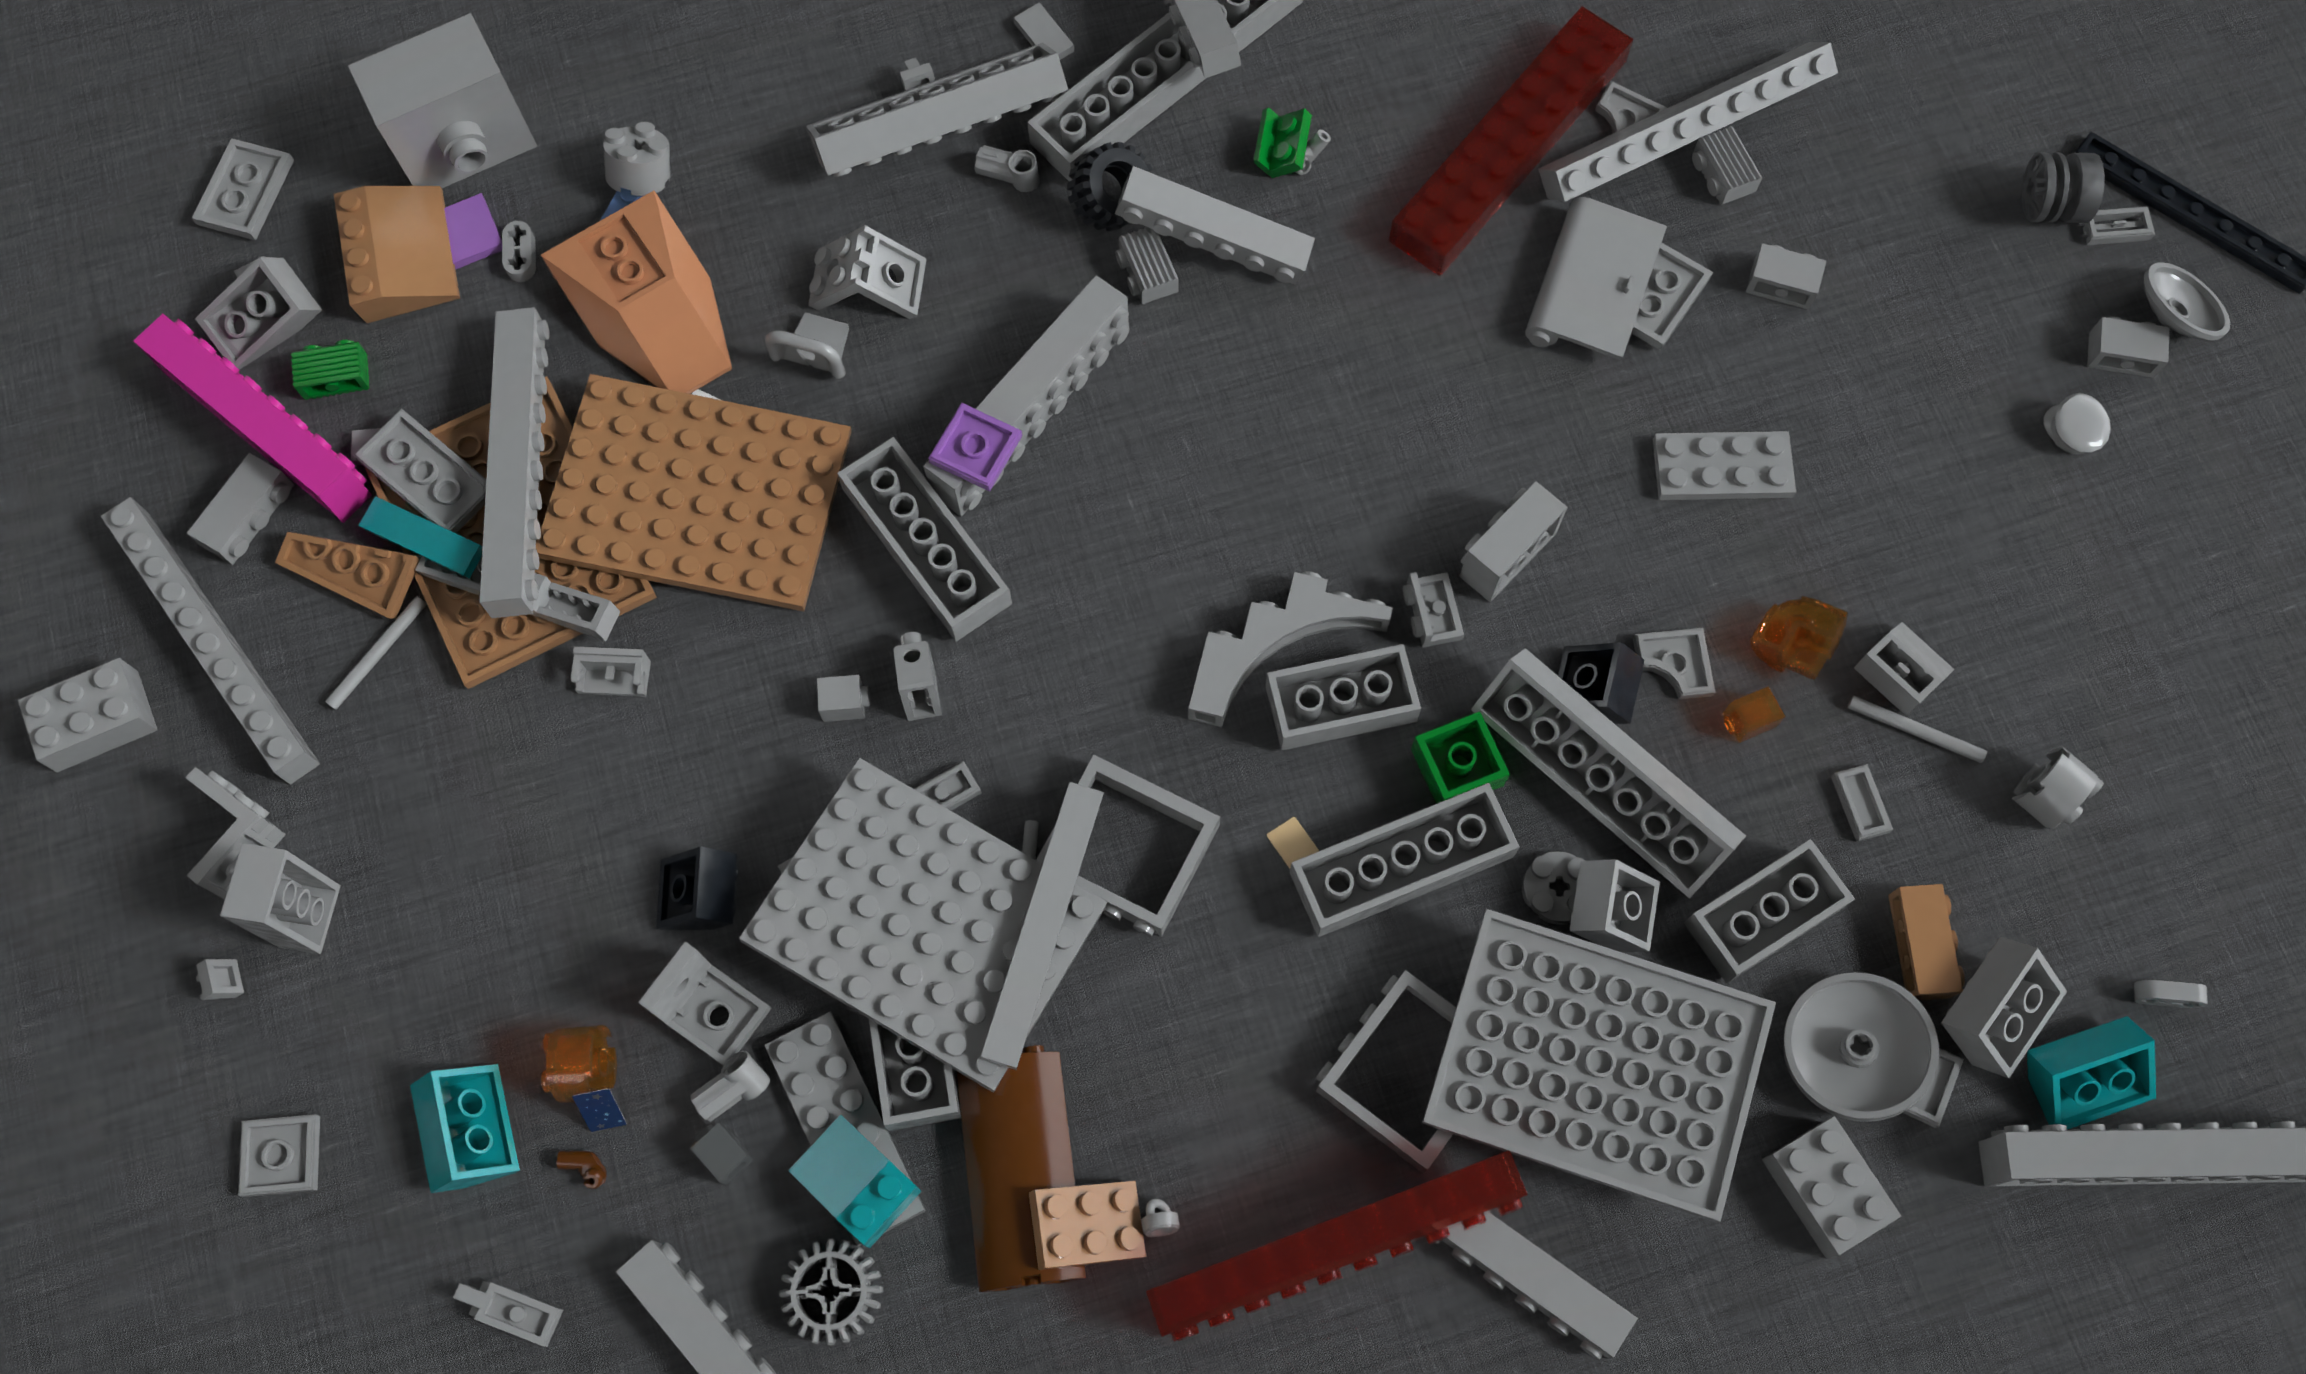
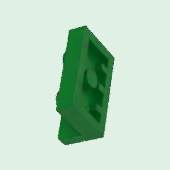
(1282, 142)

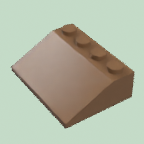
(395, 249)

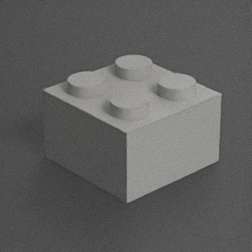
(1615, 905)

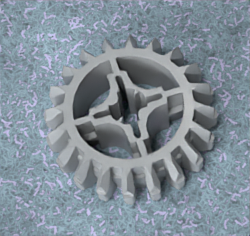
(830, 1309)

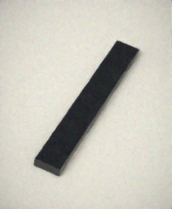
(2199, 214)

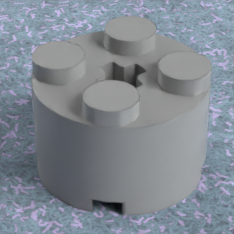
(636, 159)
(2056, 788)

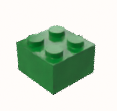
(1459, 758)

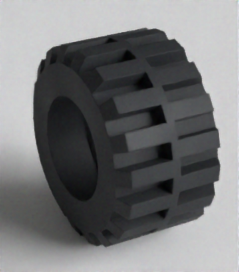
(1088, 188)

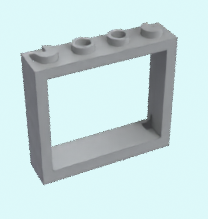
(1168, 804)
(1351, 1046)

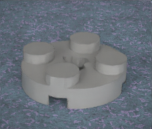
(1536, 888)

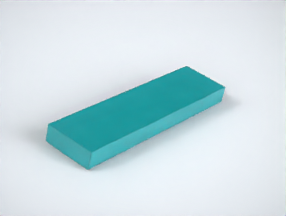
(422, 537)

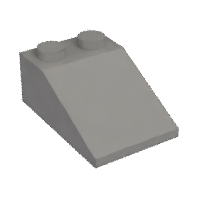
(258, 311)

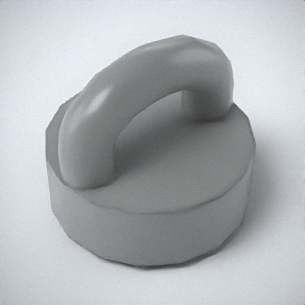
(1159, 1223)

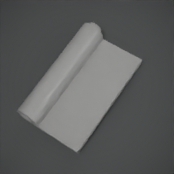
(1595, 278)

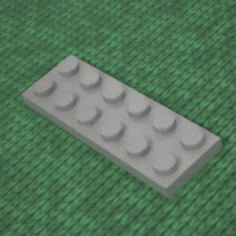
(826, 1084)

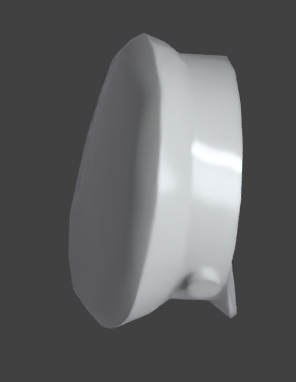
(2078, 424)

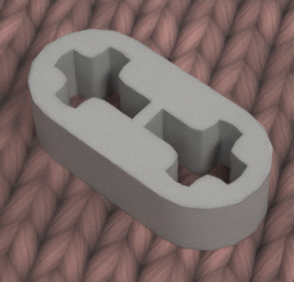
(511, 251)
(2170, 994)

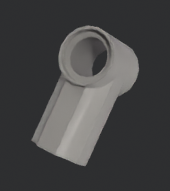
(1009, 167)
(738, 1080)

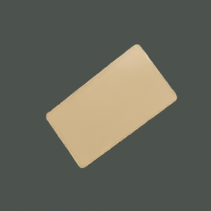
(1292, 841)

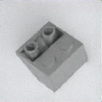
(1903, 668)

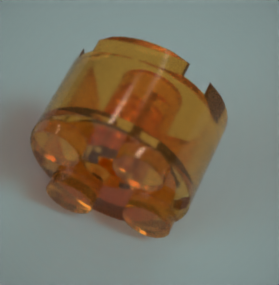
(578, 1062)

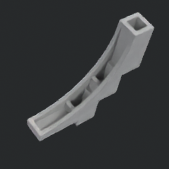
(1268, 628)

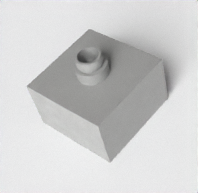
(443, 104)

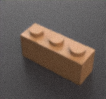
(1926, 942)

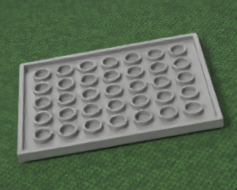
(911, 918)
(1601, 1065)

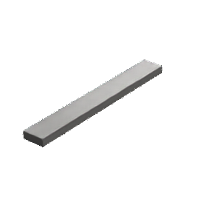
(1042, 926)

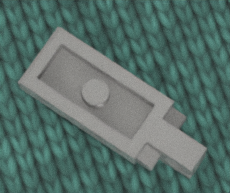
(511, 1311)

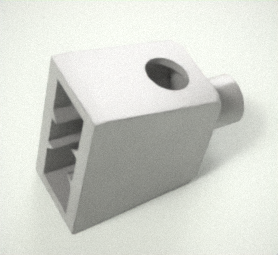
(916, 677)

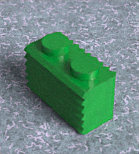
(330, 369)

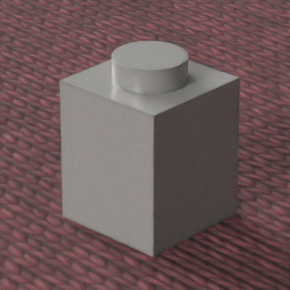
(842, 698)

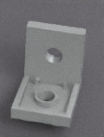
(862, 265)
(251, 827)
(690, 992)

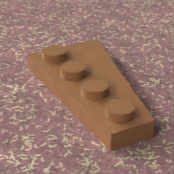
(356, 571)

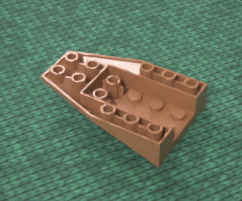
(644, 296)

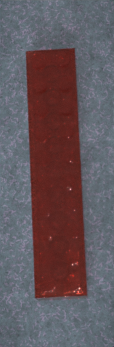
(1510, 141)
(1336, 1245)

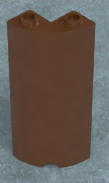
(1015, 1146)

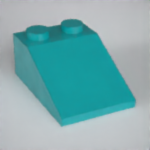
(854, 1181)

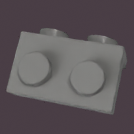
(1434, 609)

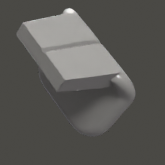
(814, 343)

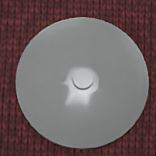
(1860, 1047)

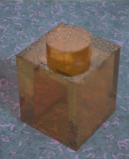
(1753, 714)

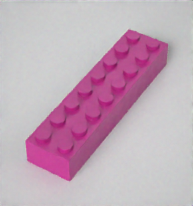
(255, 416)

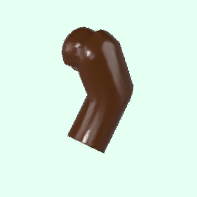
(586, 1163)

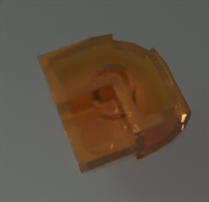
(1799, 635)

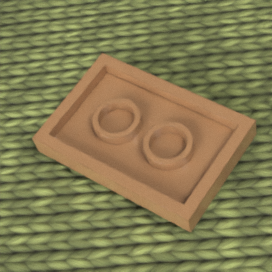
(1086, 1224)

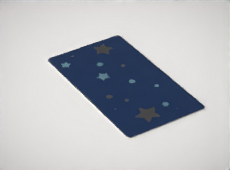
(599, 1110)

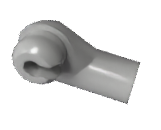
(1313, 149)

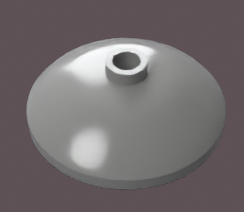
(2185, 303)

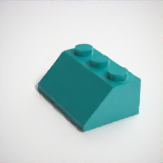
(2093, 1073)
(464, 1127)

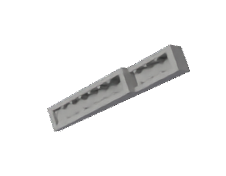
(554, 603)

